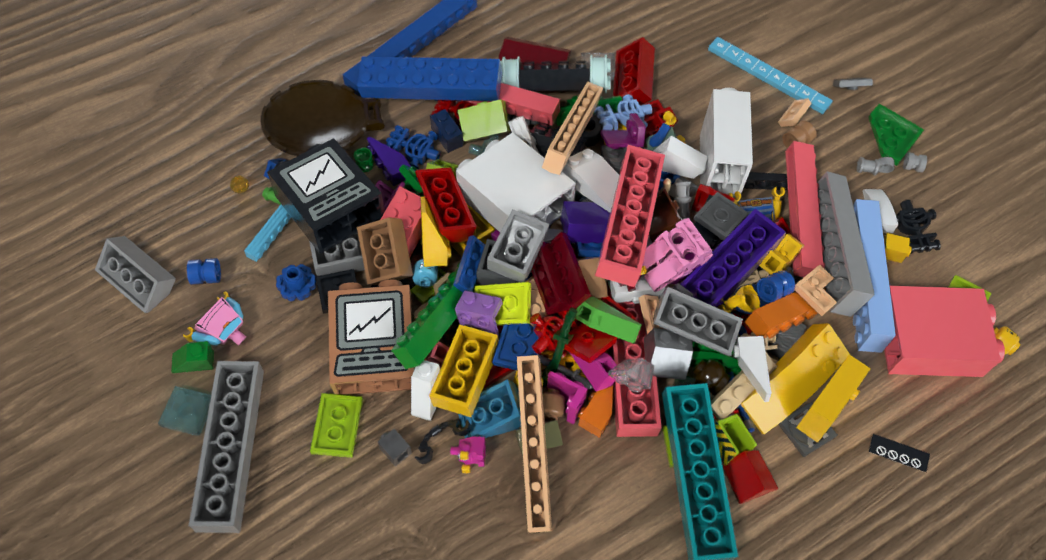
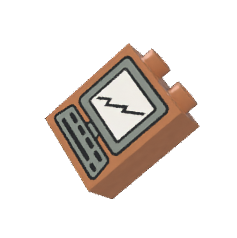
(362, 334)

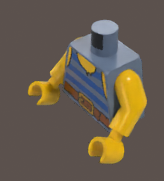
(766, 206)

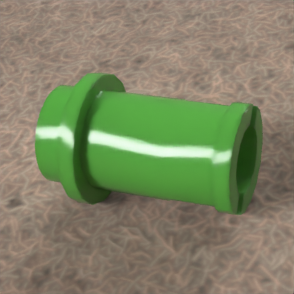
(268, 194)

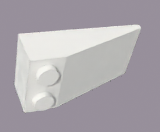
(592, 177)

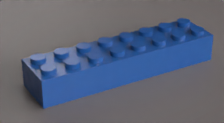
(430, 78)

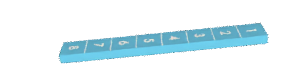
(769, 74)

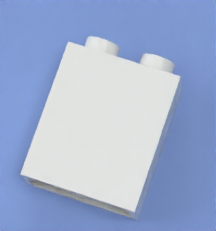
(727, 141)
(511, 178)

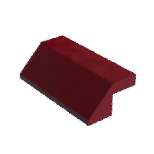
(532, 51)
(559, 276)

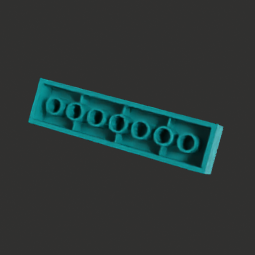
(699, 473)

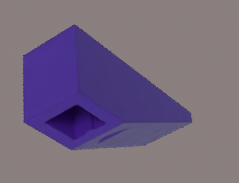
(388, 160)

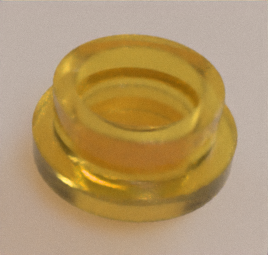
(239, 184)

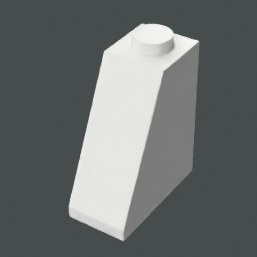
(681, 158)
(421, 386)

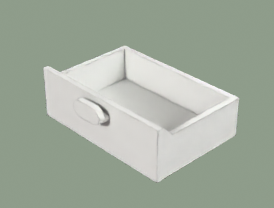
(621, 293)

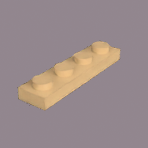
(735, 393)

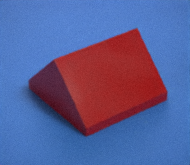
(749, 476)

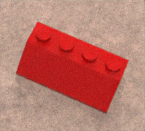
(635, 71)
(447, 203)

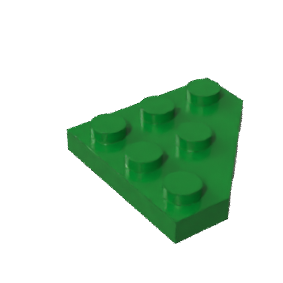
(893, 133)

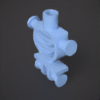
(625, 107)

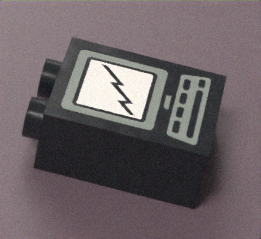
(326, 194)

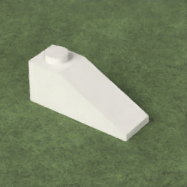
(753, 363)

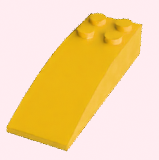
(797, 376)

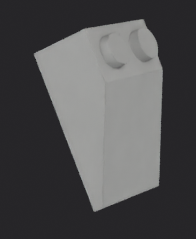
(517, 246)

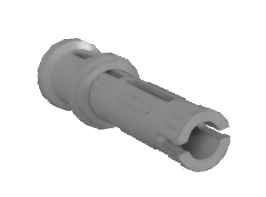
(683, 198)

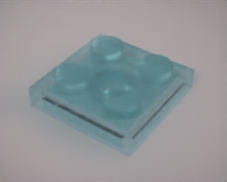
(186, 411)

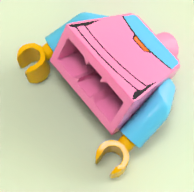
(219, 323)

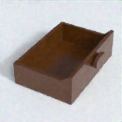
(664, 216)

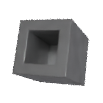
(394, 447)

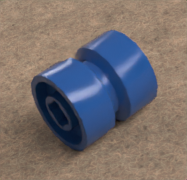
(203, 271)
(775, 286)

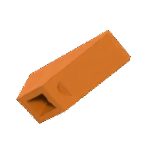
(598, 412)

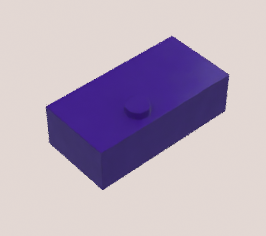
(584, 221)

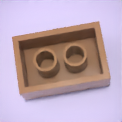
(384, 250)

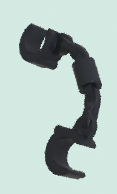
(436, 430)

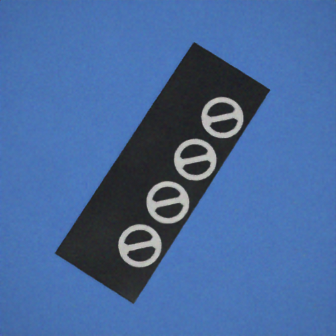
(899, 452)

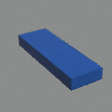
(469, 264)

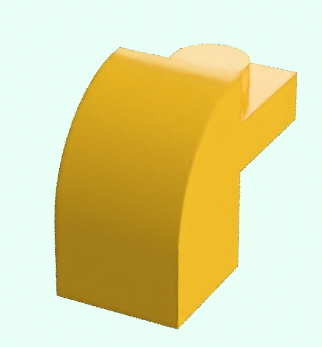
(782, 256)

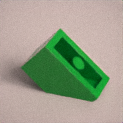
(193, 357)

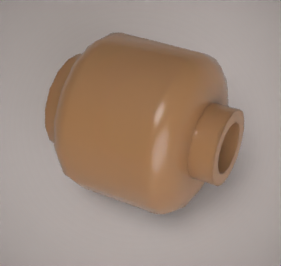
(553, 404)

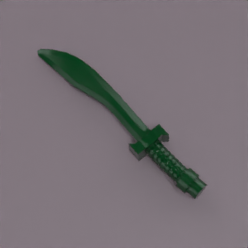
(563, 338)

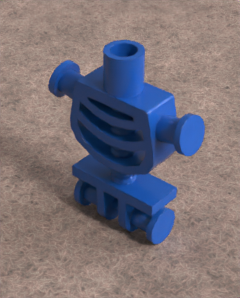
(418, 144)

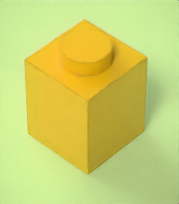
(896, 247)

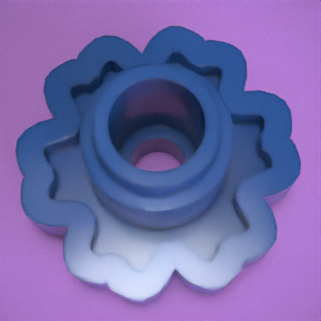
(296, 282)

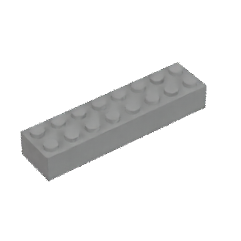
(842, 246)
(227, 448)

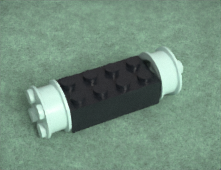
(556, 76)

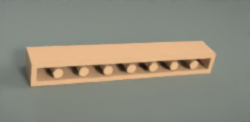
(572, 129)
(534, 444)

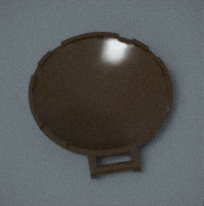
(316, 113)

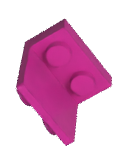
(572, 391)

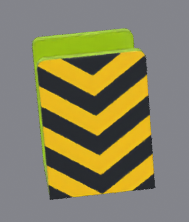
(733, 438)

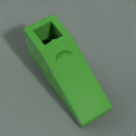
(607, 319)

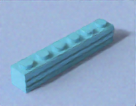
(267, 234)

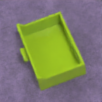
(484, 120)

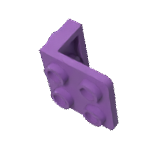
(478, 311)

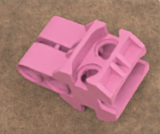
(666, 259)

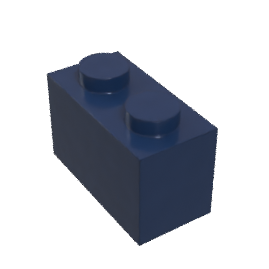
(446, 130)

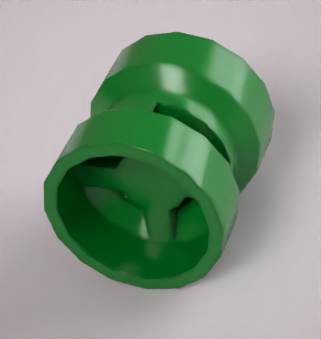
(364, 159)

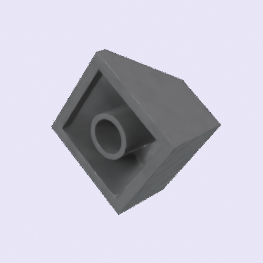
(668, 353)

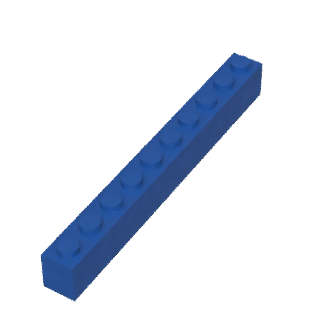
(417, 34)

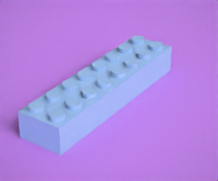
(874, 319)

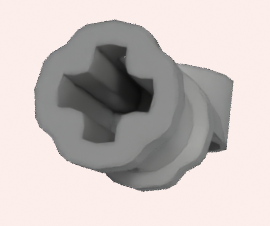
(883, 165)

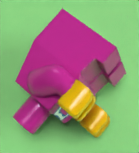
(470, 451)

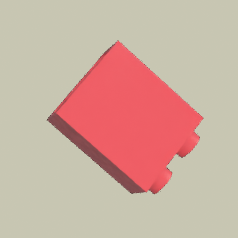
(942, 332)

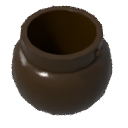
(712, 373)

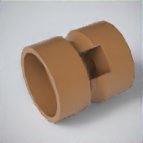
(802, 132)

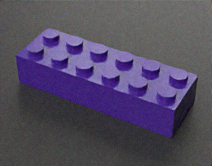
(734, 259)

